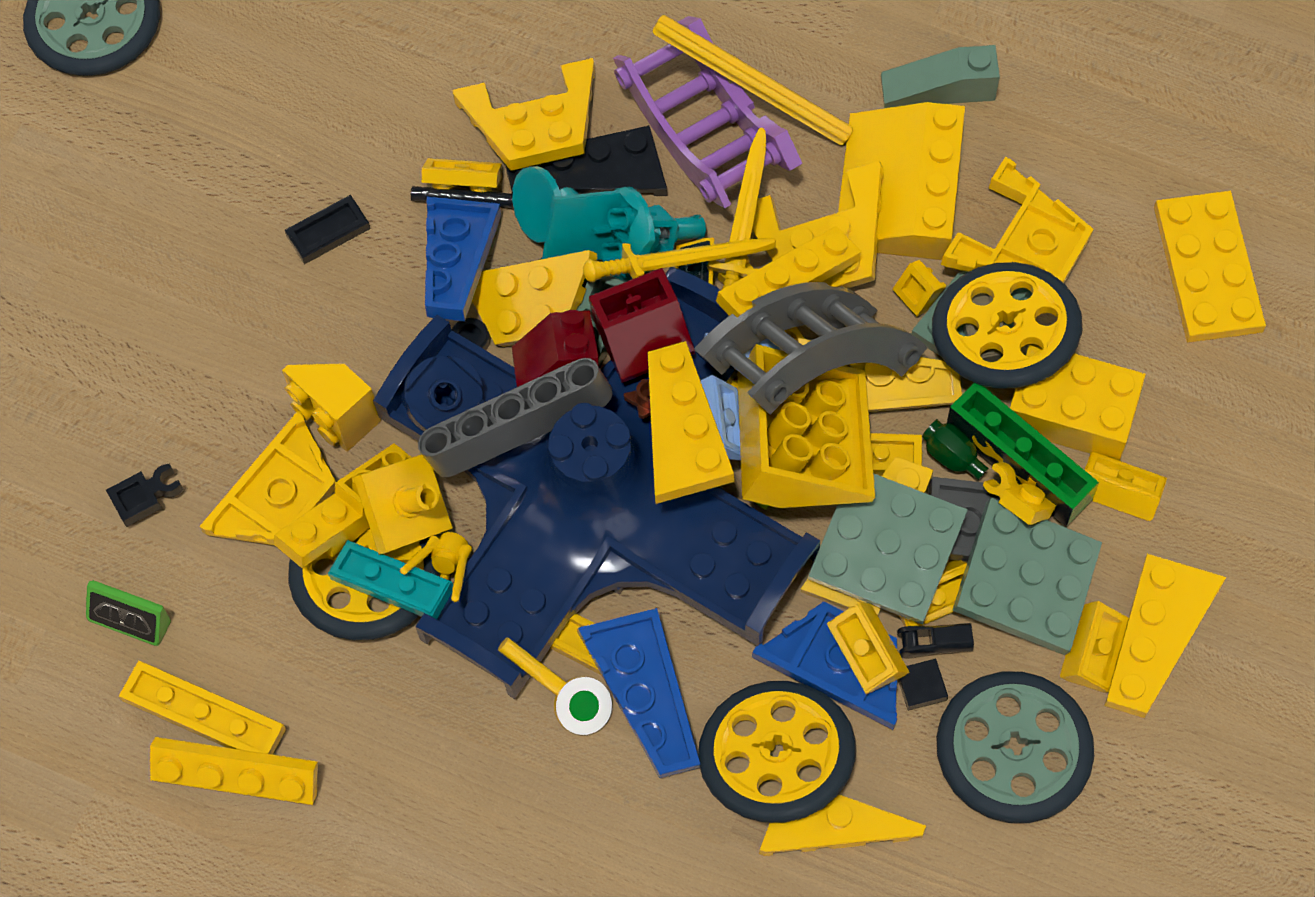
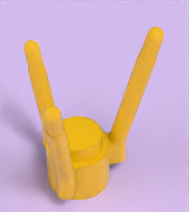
(448, 555)

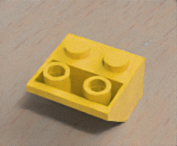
(333, 400)

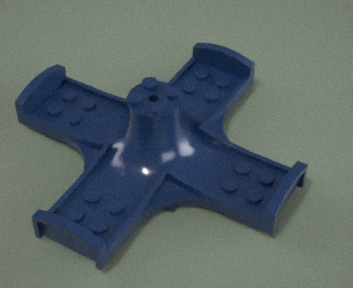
(583, 517)

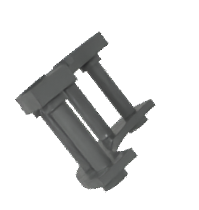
(833, 313)

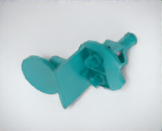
(595, 220)

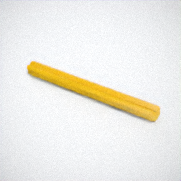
(752, 79)

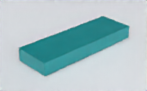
(381, 578)

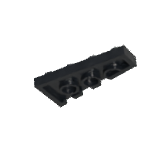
(609, 164)

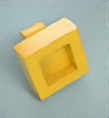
(918, 287)

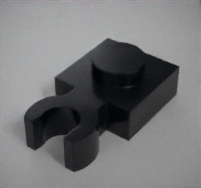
(138, 497)

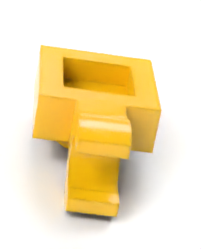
(1023, 500)

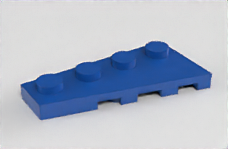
(456, 253)
(642, 679)

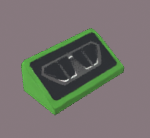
(126, 613)

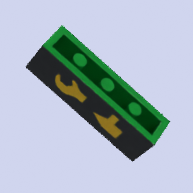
(1008, 438)

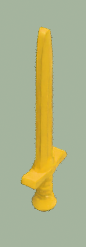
(745, 211)
(637, 264)

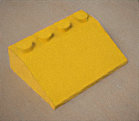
(920, 174)
(811, 445)

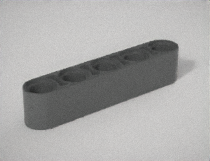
(512, 417)

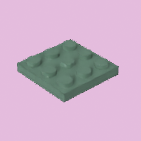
(889, 548)
(1027, 578)

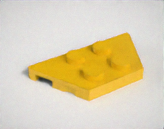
(523, 294)
(275, 489)

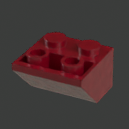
(637, 320)

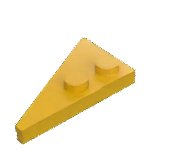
(839, 825)

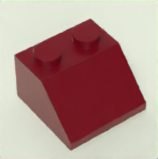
(553, 344)

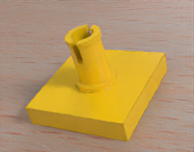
(402, 503)

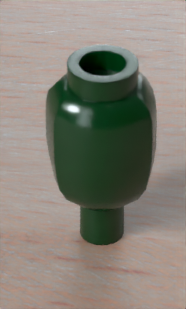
(953, 449)

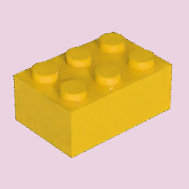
(1082, 404)

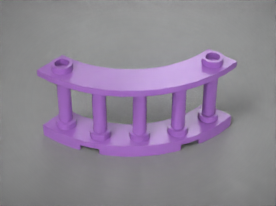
(735, 107)

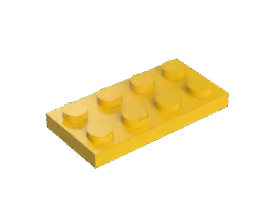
(1209, 266)

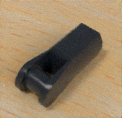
(942, 639)

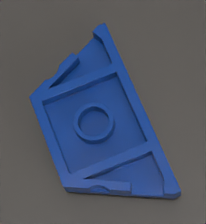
(813, 657)

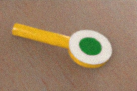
(579, 704)

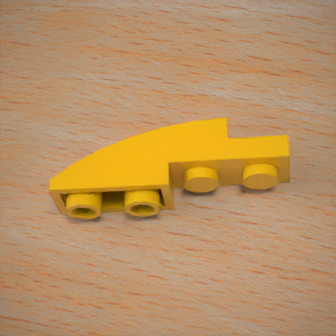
(334, 519)

